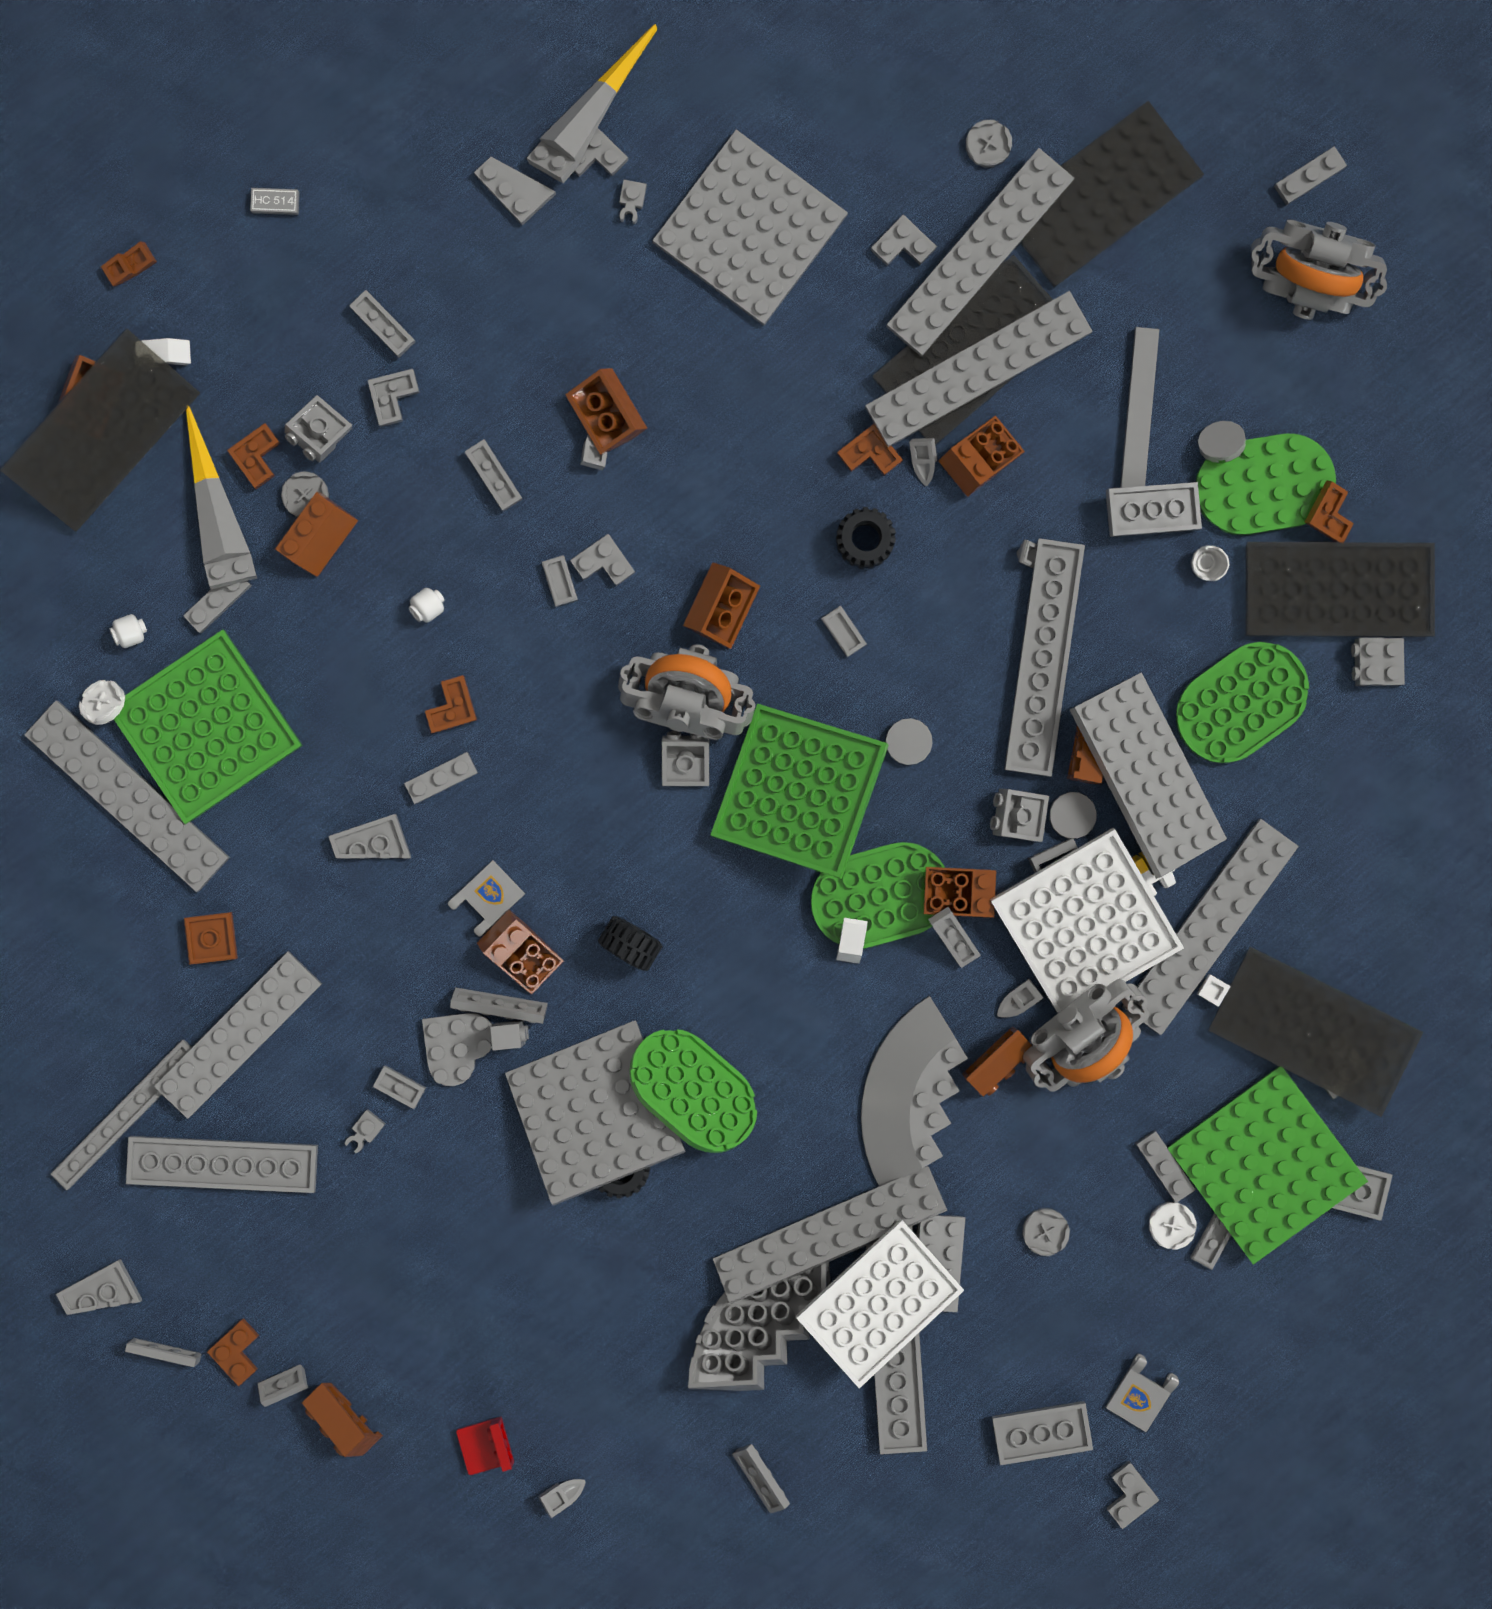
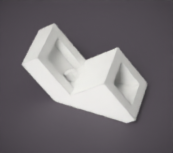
(171, 350)
(851, 940)

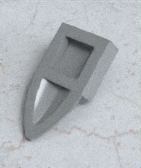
(591, 456)
(923, 458)
(1019, 1000)
(561, 1496)

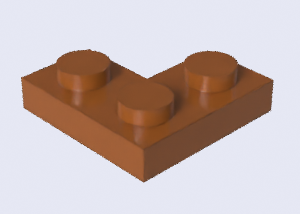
(870, 445)
(249, 455)
(1325, 515)
(458, 709)
(229, 1353)

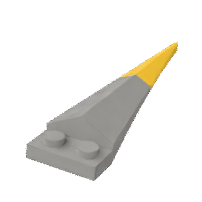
(569, 137)
(222, 542)

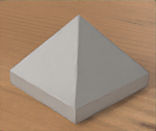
(1027, 553)

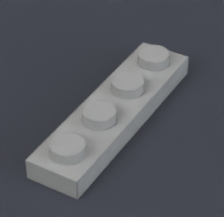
(498, 1005)

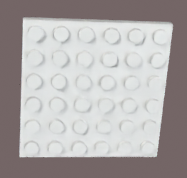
(1087, 920)

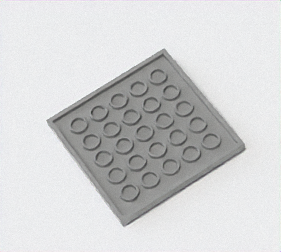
(750, 227)
(587, 1117)

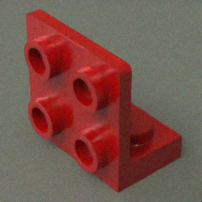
(485, 1446)

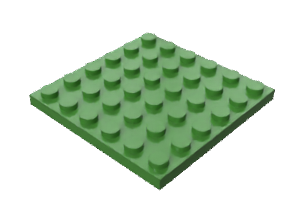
(205, 727)
(799, 790)
(1267, 1164)

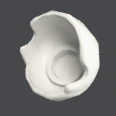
(1210, 563)

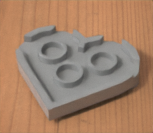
(455, 1044)

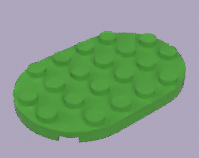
(1265, 486)
(1242, 702)
(878, 888)
(693, 1090)

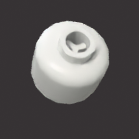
(426, 605)
(128, 631)

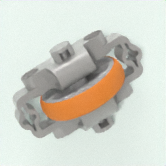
(1319, 268)
(687, 693)
(1088, 1037)

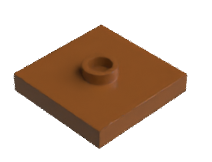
(210, 938)

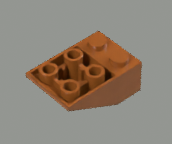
(981, 456)
(962, 890)
(519, 952)

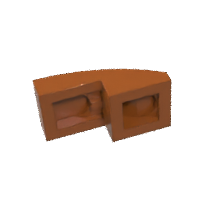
(128, 265)

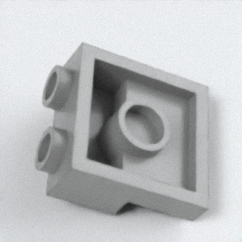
(316, 429)
(1378, 661)
(685, 760)
(1019, 815)

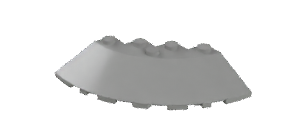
(905, 1093)
(753, 1333)

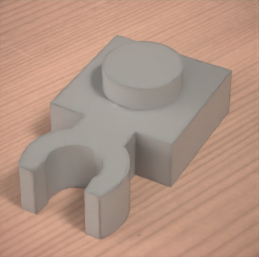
(632, 197)
(367, 1129)

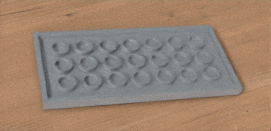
(1148, 775)

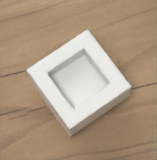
(1213, 990)

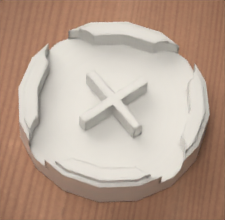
(102, 702)
(1172, 1225)

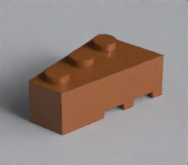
(1082, 763)
(339, 1421)

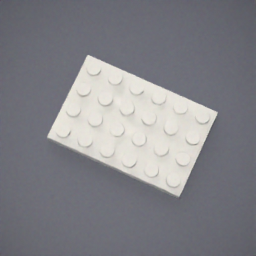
(879, 1303)

